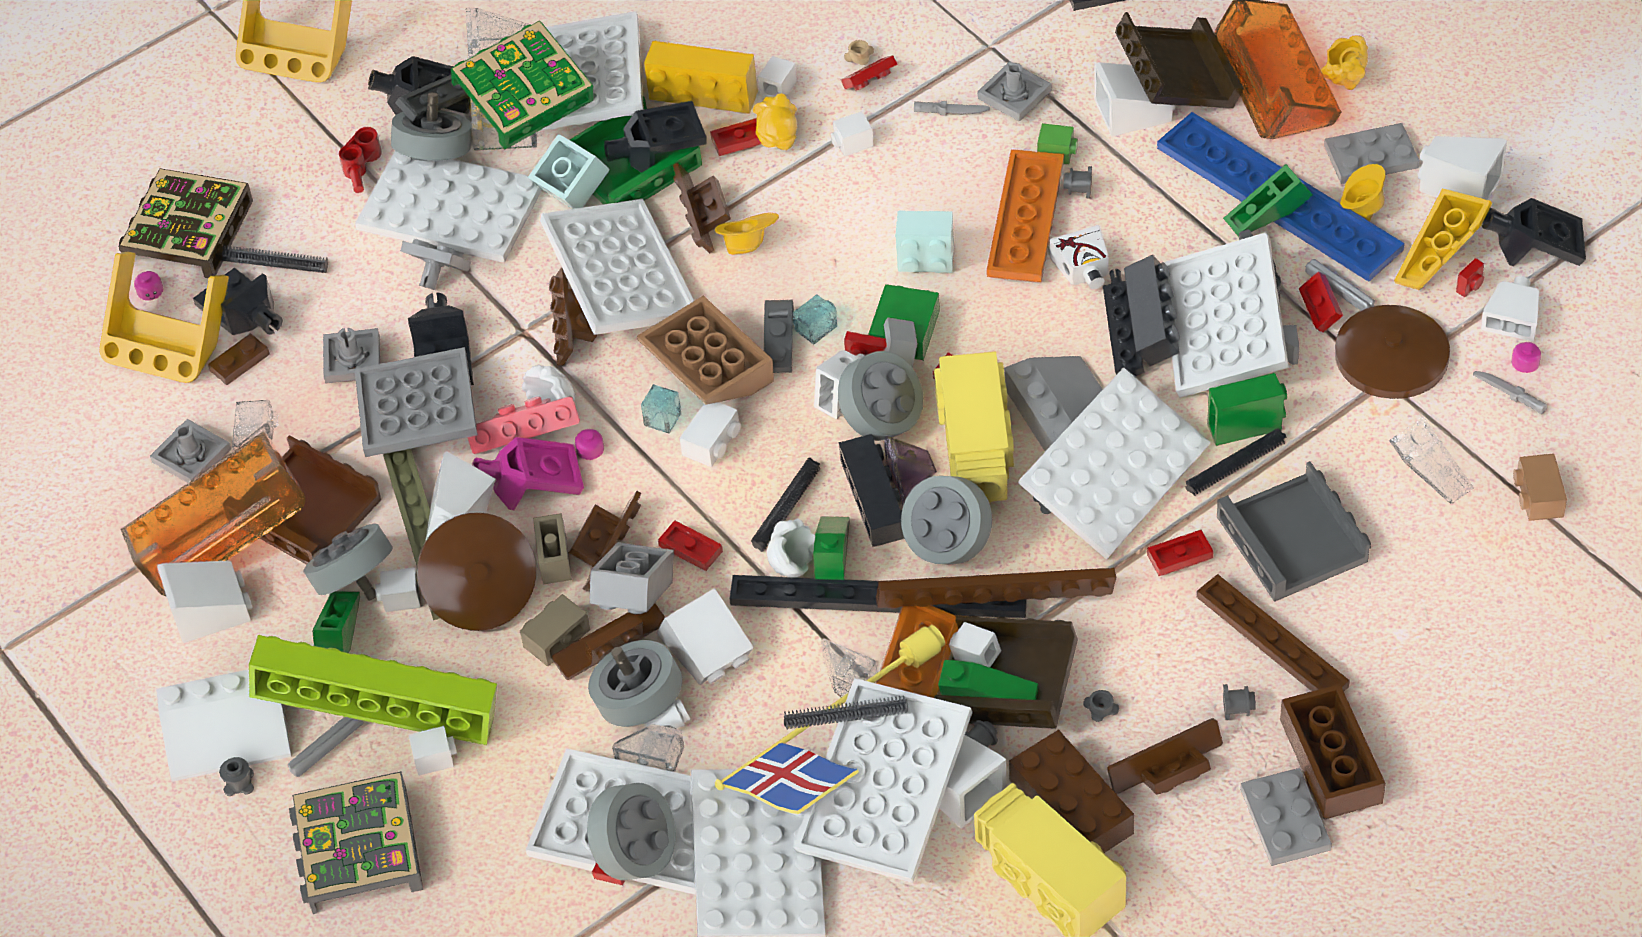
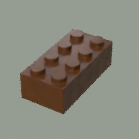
(1332, 751)
(1073, 790)

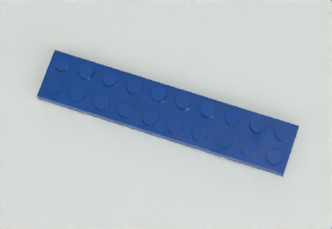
(1317, 221)

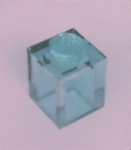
(815, 319)
(661, 408)

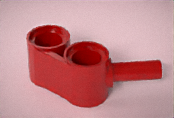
(360, 149)

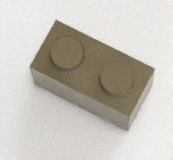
(552, 548)
(554, 629)

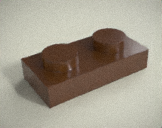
(238, 359)

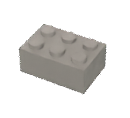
(631, 577)

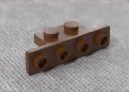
(704, 206)
(568, 318)
(601, 533)
(596, 645)
(1169, 761)

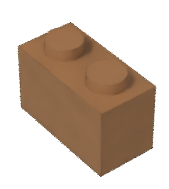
(1540, 487)

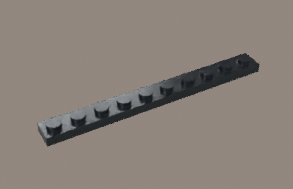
(843, 595)

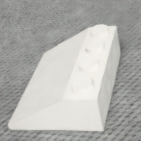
(216, 721)

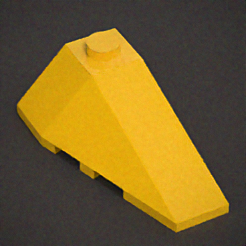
(1445, 230)

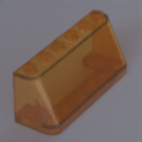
(1276, 68)
(216, 511)

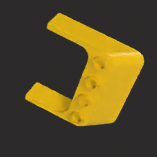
(291, 48)
(156, 341)

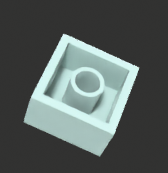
(568, 172)
(924, 241)

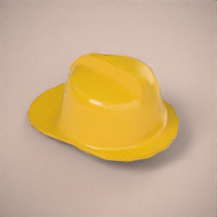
(1364, 191)
(745, 234)

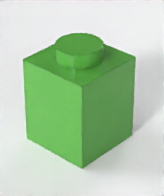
(1057, 140)

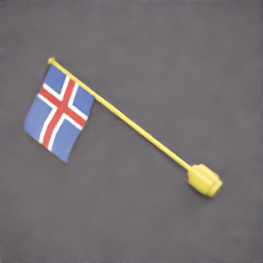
(798, 778)

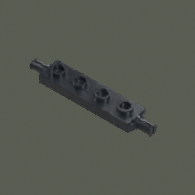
(1121, 327)

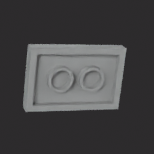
(1381, 146)
(1285, 816)

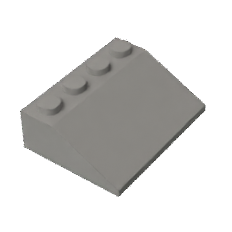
(1050, 393)

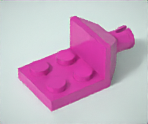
(532, 465)

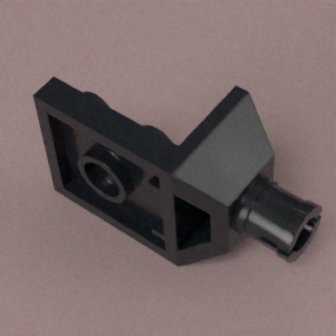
(410, 76)
(657, 132)
(1537, 227)
(246, 304)
(439, 329)

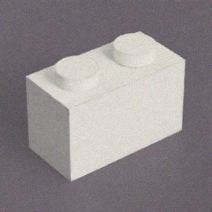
(710, 433)

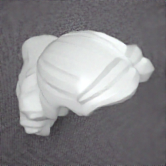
(546, 383)
(790, 548)

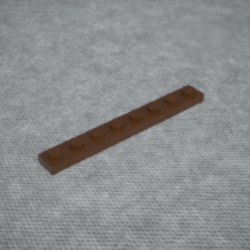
(995, 587)

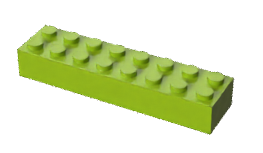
(371, 689)

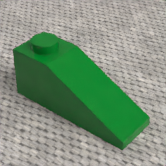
(1269, 202)
(831, 547)
(337, 621)
(977, 680)

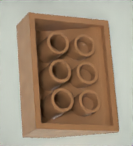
(709, 353)

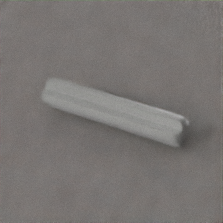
(1341, 286)
(323, 745)

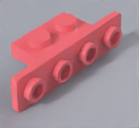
(524, 421)

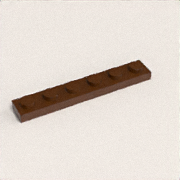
(1269, 635)

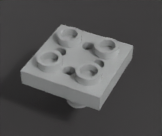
(1017, 85)
(435, 258)
(349, 350)
(185, 447)

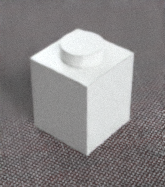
(777, 77)
(852, 133)
(398, 589)
(974, 645)
(432, 750)

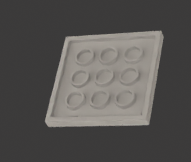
(415, 402)

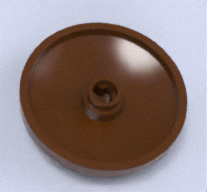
(1392, 351)
(476, 571)

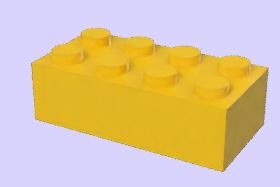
(702, 76)

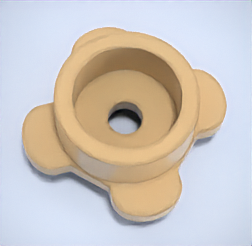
(859, 52)

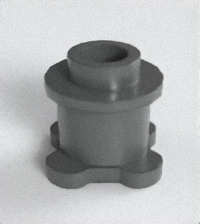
(1078, 181)
(1238, 701)
(983, 733)
(237, 776)

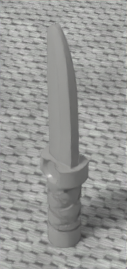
(943, 108)
(1516, 393)

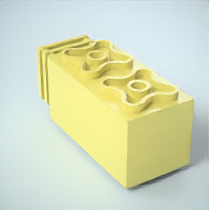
(976, 420)
(1050, 862)

